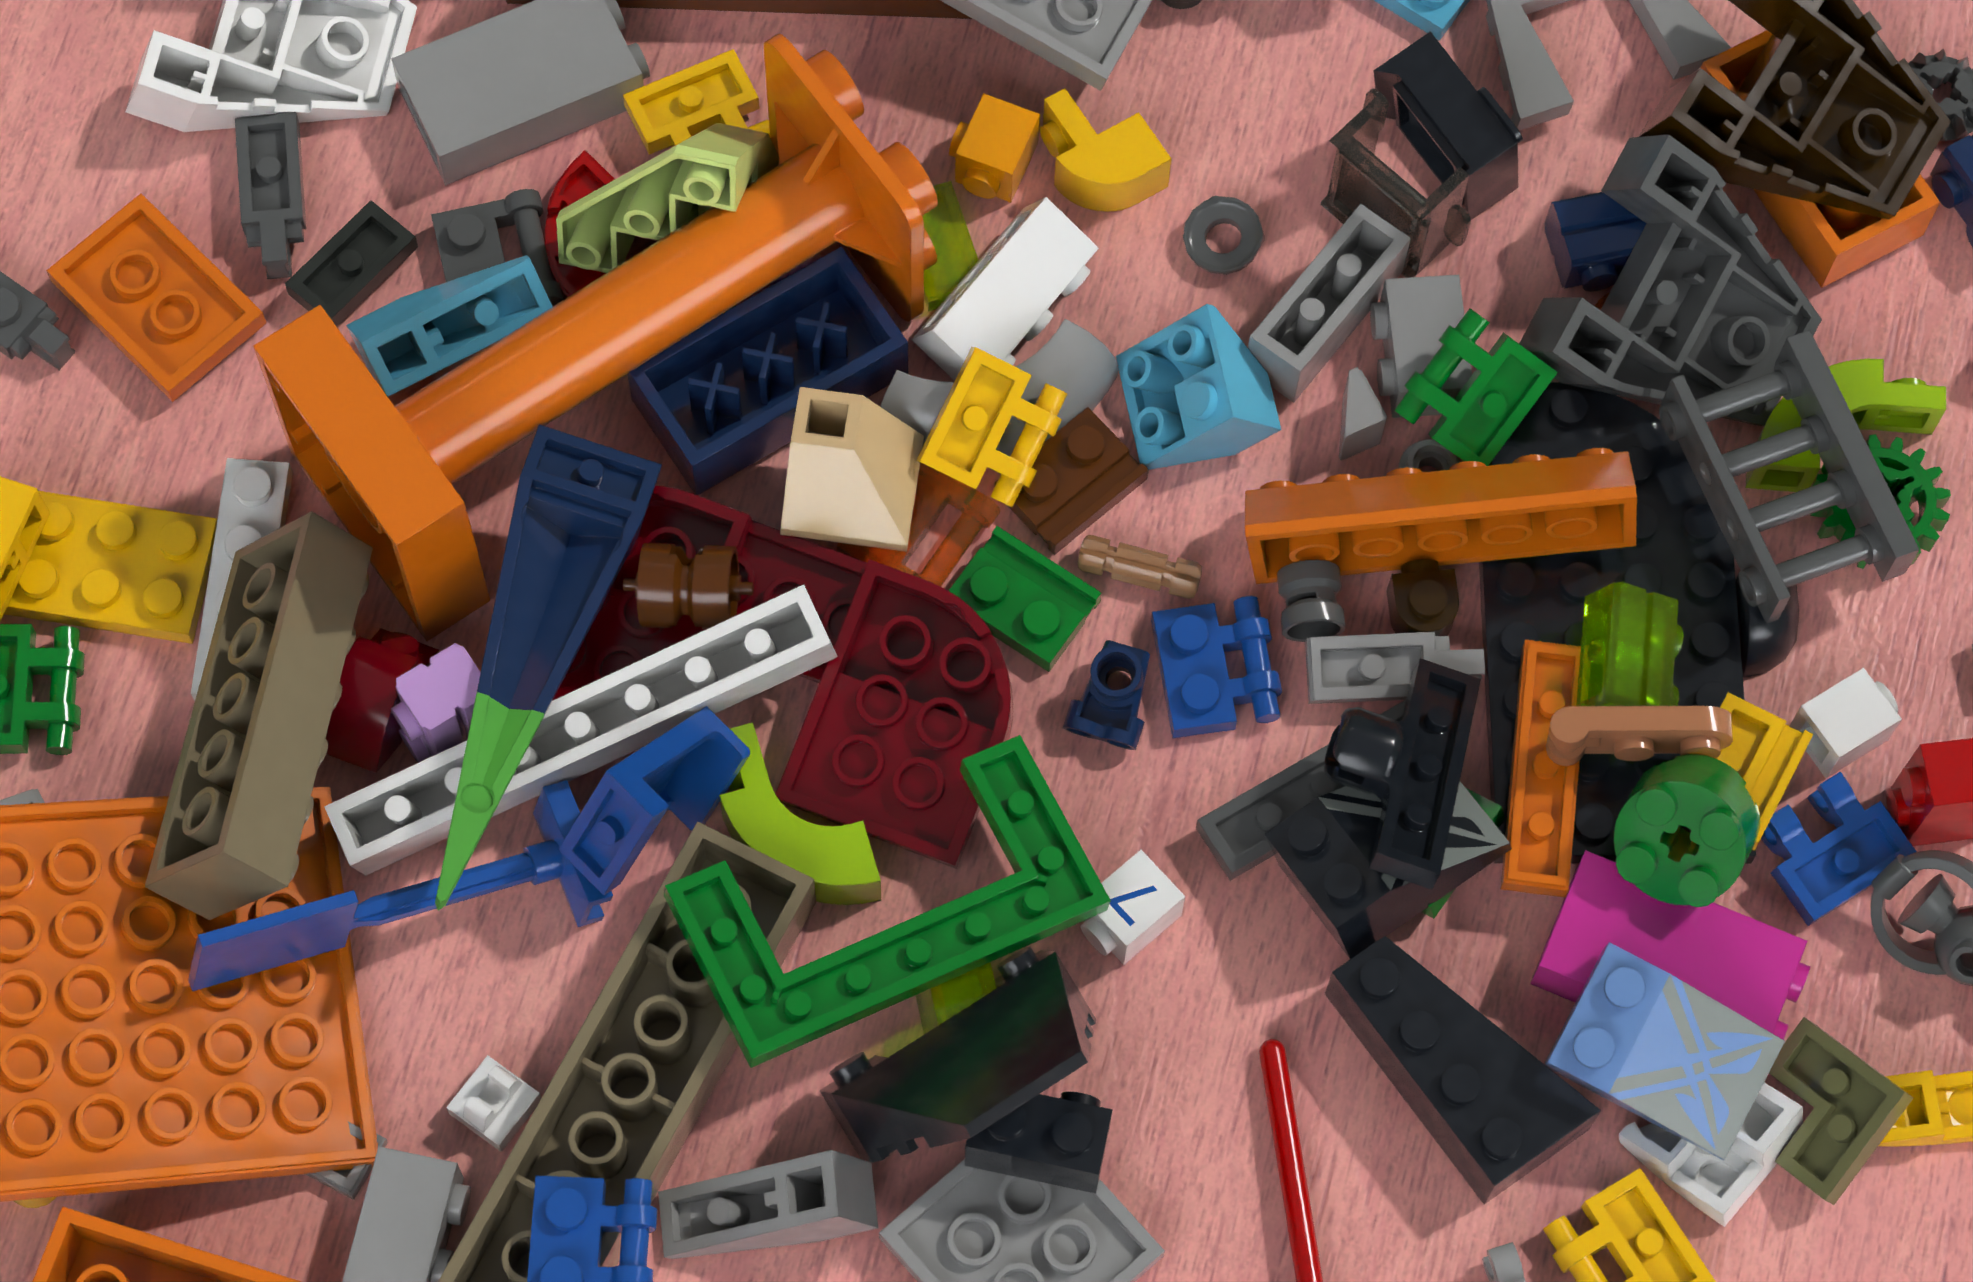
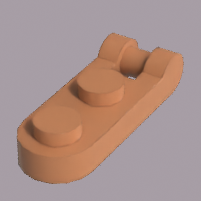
(1637, 732)

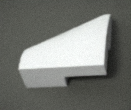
(1707, 1181)

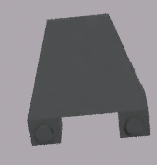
(1690, 298)

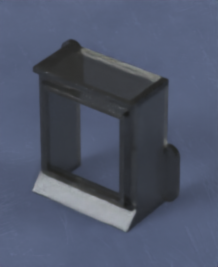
(1366, 180)

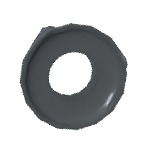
(1218, 211)

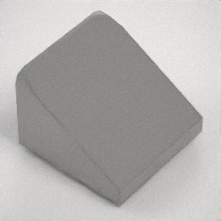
(1361, 417)

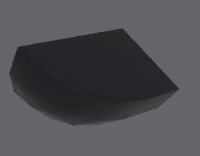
(1762, 643)

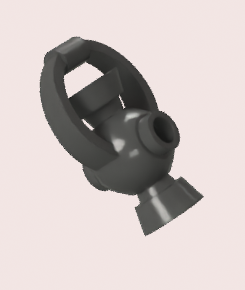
(1928, 910)

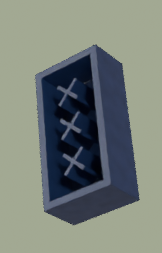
(736, 381)

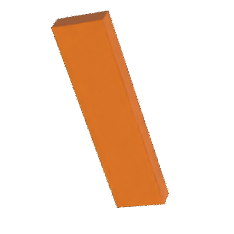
(1540, 790)

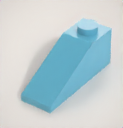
(447, 322)

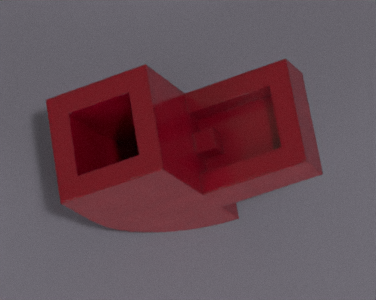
(362, 722)

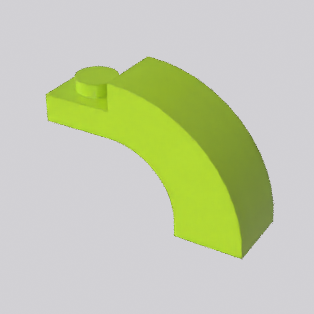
(1892, 406)
(831, 855)

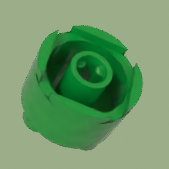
(1680, 864)

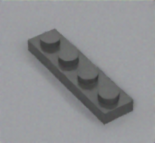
(1238, 827)

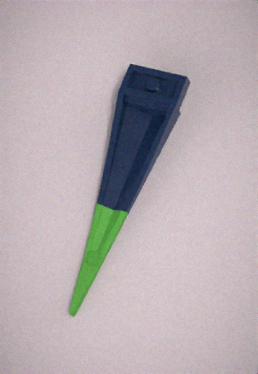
(563, 550)

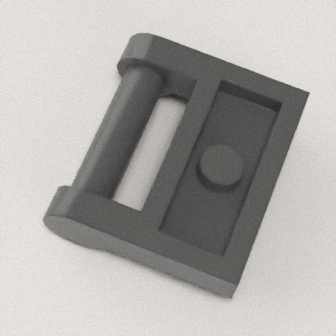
(471, 240)

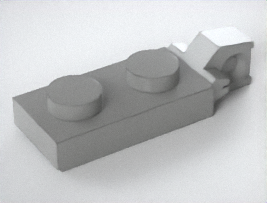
(1378, 665)

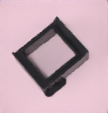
(1451, 122)

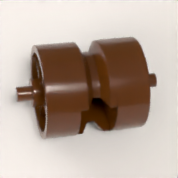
(676, 585)

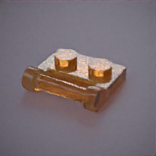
(932, 496)

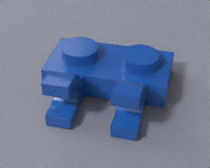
(1840, 864)

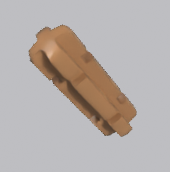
(1139, 566)

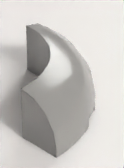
(1068, 361)

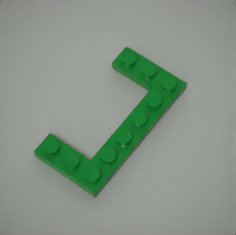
(783, 1011)

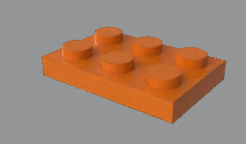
(156, 297)

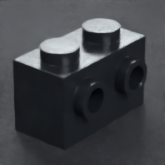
(1046, 1141)

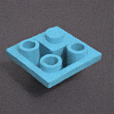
(1195, 392)

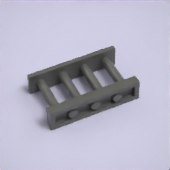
(1825, 429)

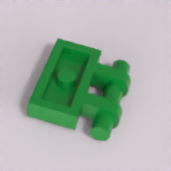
(1491, 400)
(17, 666)

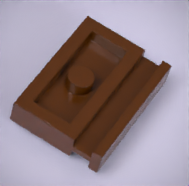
(1077, 480)

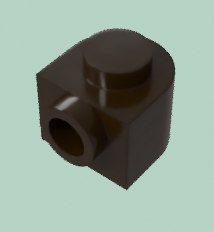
(1423, 598)

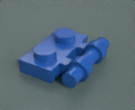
(1195, 668)
(570, 1225)

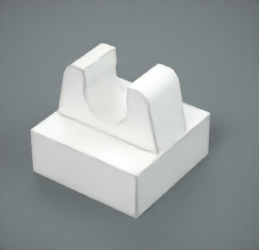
(494, 1103)

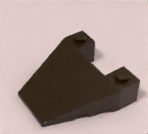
(1817, 114)

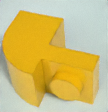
(1104, 168)

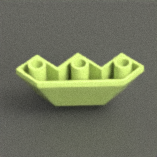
(663, 195)

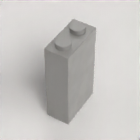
(518, 82)

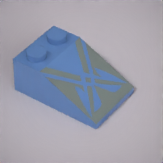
(1664, 1051)

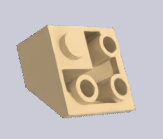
(850, 472)

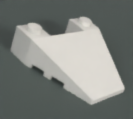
(276, 59)

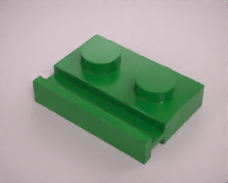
(1025, 598)

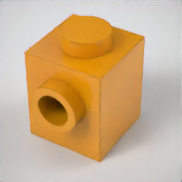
(994, 148)

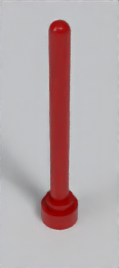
(1290, 1162)

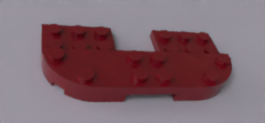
(890, 714)

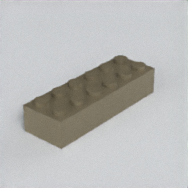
(261, 718)

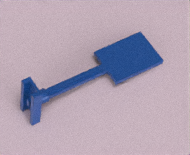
(327, 922)

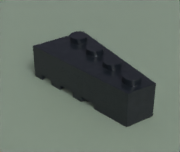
(1460, 1074)

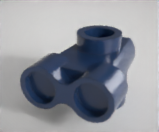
(1107, 712)

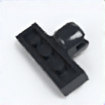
(1409, 767)

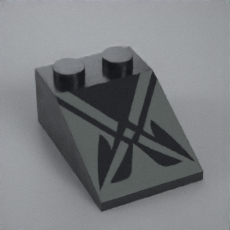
(1329, 853)

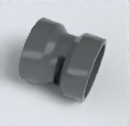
(1310, 600)

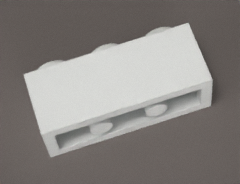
(1009, 289)

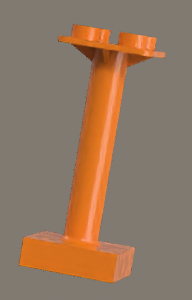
(395, 466)

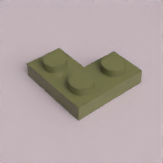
(1850, 1111)

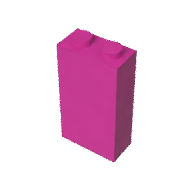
(1708, 947)

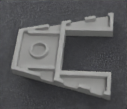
(1533, 81)

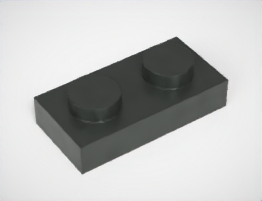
(352, 263)

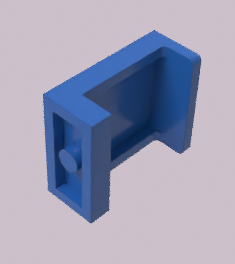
(674, 773)

